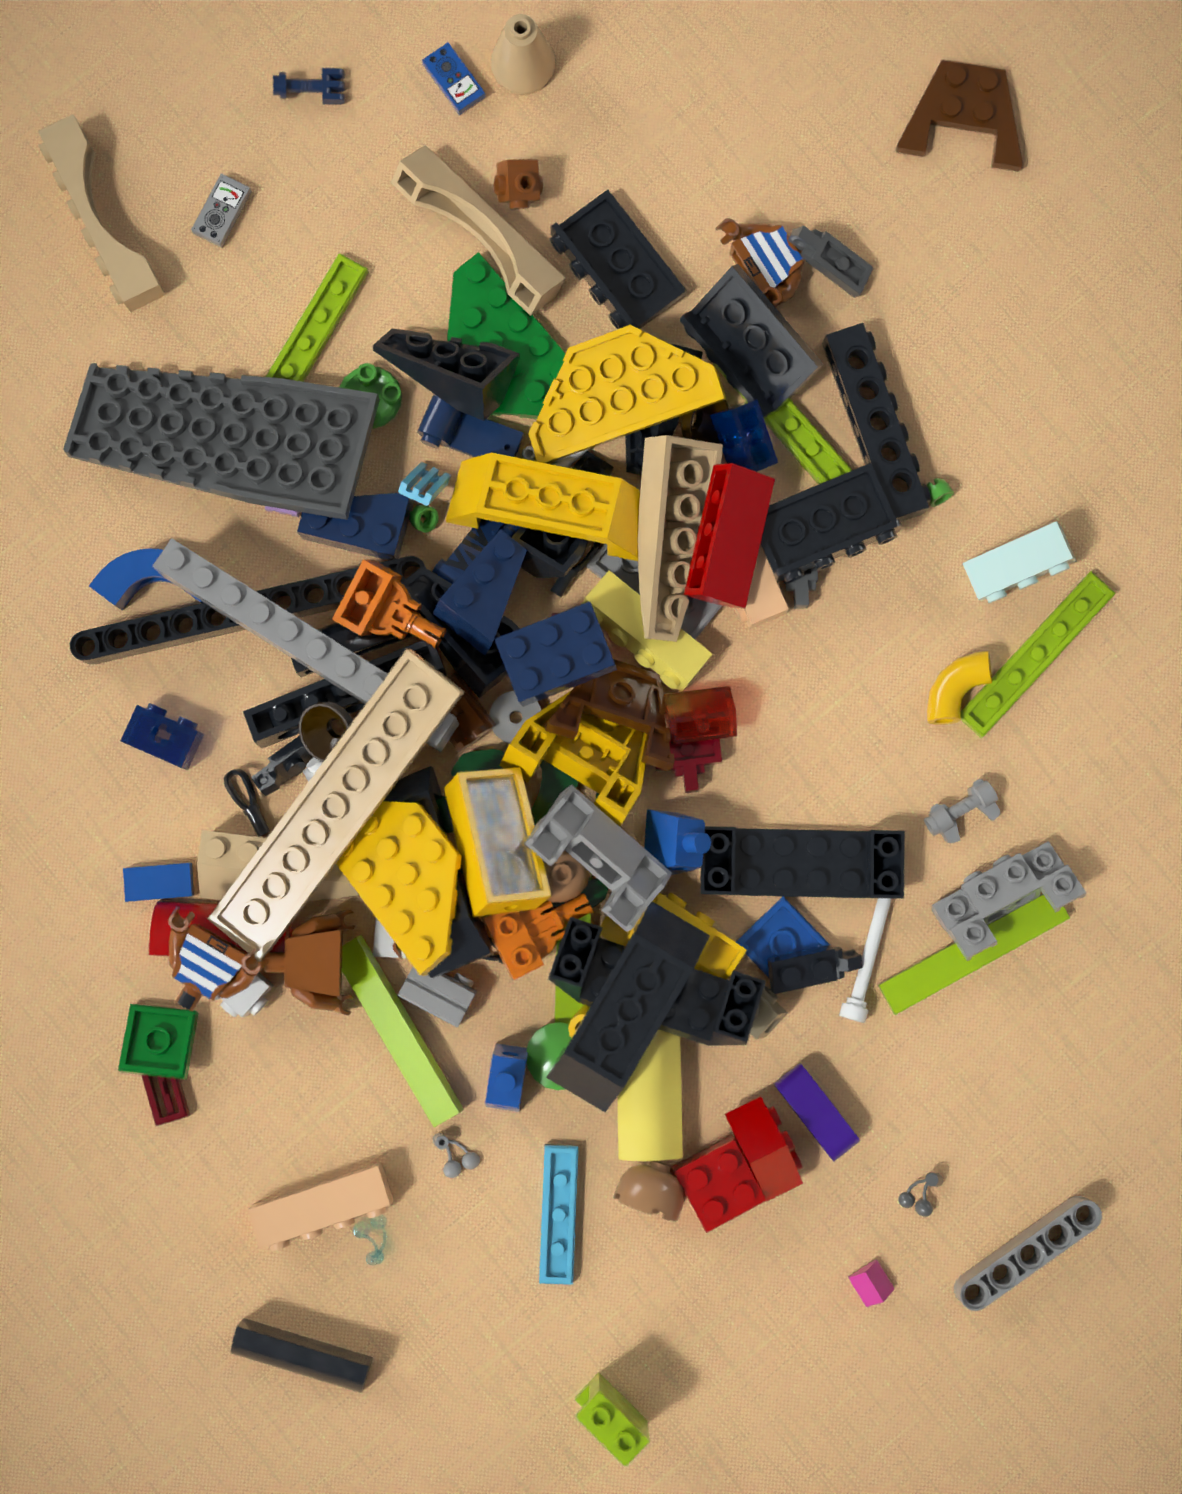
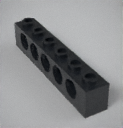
(858, 343)
(281, 716)

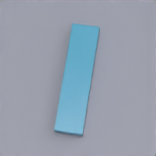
(558, 1214)

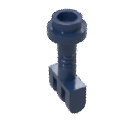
(325, 86)

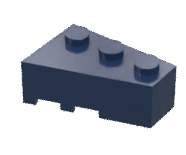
(373, 526)
(482, 591)

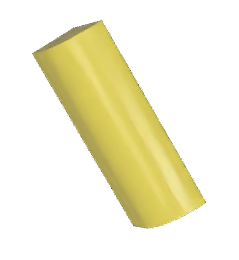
(653, 1104)

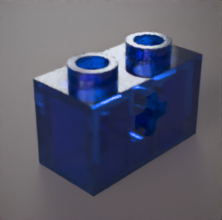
(744, 436)
(143, 732)

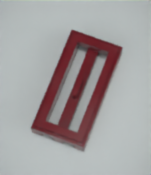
(154, 1103)

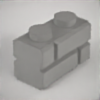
(440, 996)

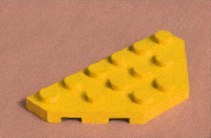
(618, 388)
(407, 879)

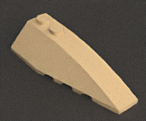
(670, 513)
(226, 855)

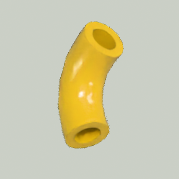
(953, 683)

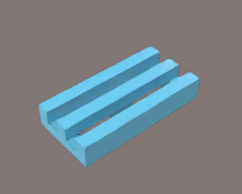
(427, 477)

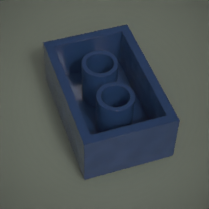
(555, 654)

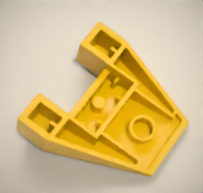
(600, 757)

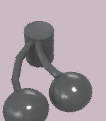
(922, 1207)

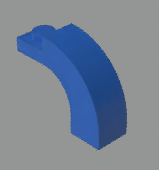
(127, 575)

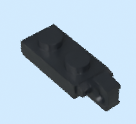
(283, 765)
(811, 967)

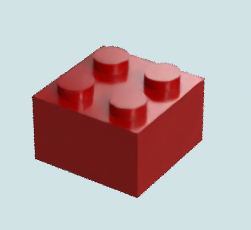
(719, 1183)

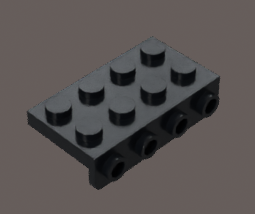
(616, 262)
(751, 341)
(827, 524)

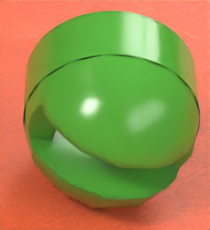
(939, 492)
(427, 512)

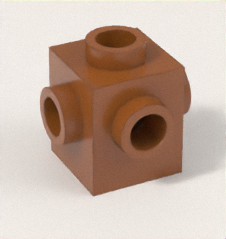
(518, 182)

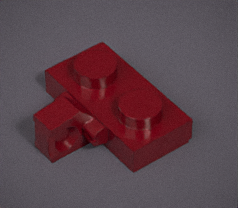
(692, 758)

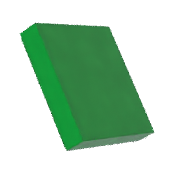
(158, 1041)

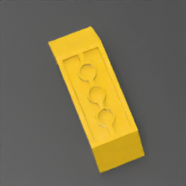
(547, 500)

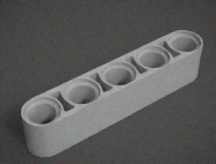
(1043, 1252)

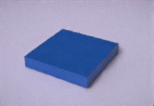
(779, 933)

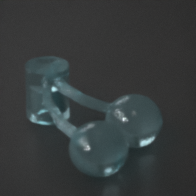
(362, 1230)

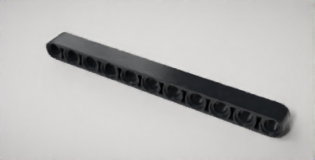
(202, 613)

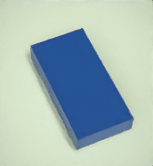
(158, 882)

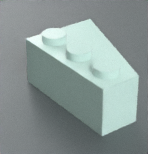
(1019, 562)

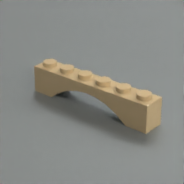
(74, 158)
(434, 186)

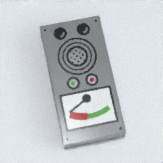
(221, 210)

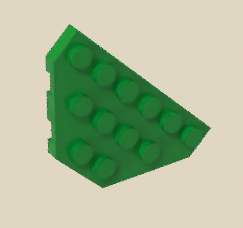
(488, 314)

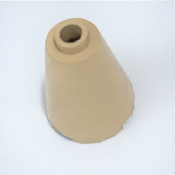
(522, 57)

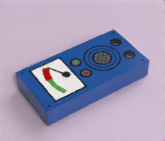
(453, 78)

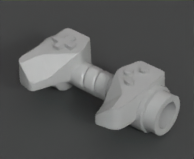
(943, 819)

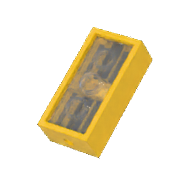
(490, 830)

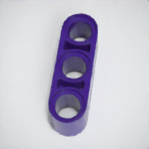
(816, 1112)

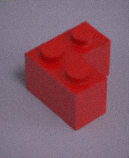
(765, 1148)

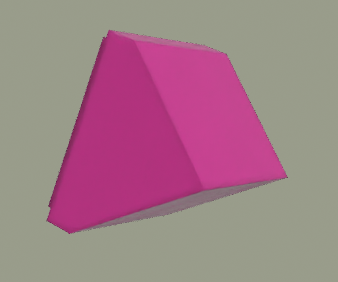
(871, 1284)

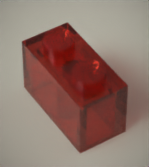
(700, 715)

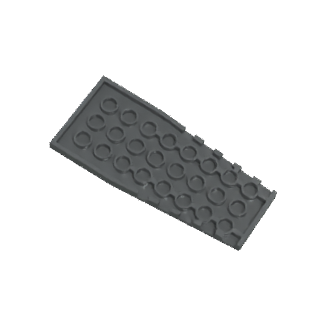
(228, 436)

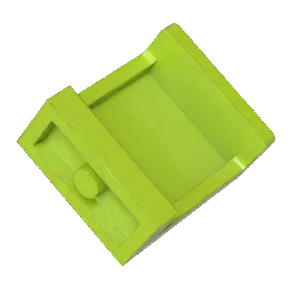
(612, 1420)

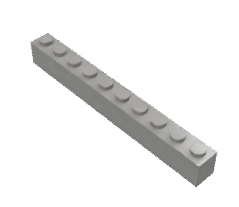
(279, 628)

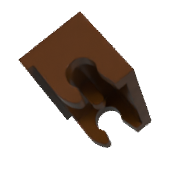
(472, 717)

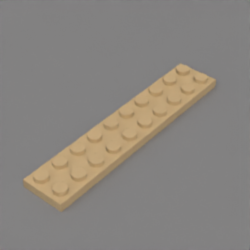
(336, 804)

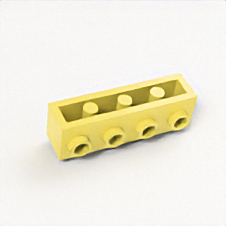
(621, 617)

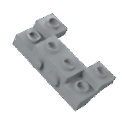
(604, 851)
(1002, 890)

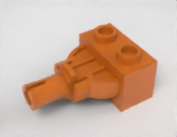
(379, 603)
(527, 936)

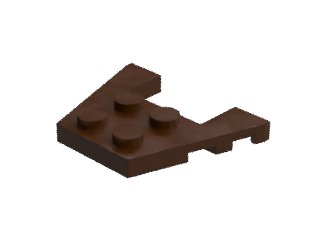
(968, 100)
(623, 697)

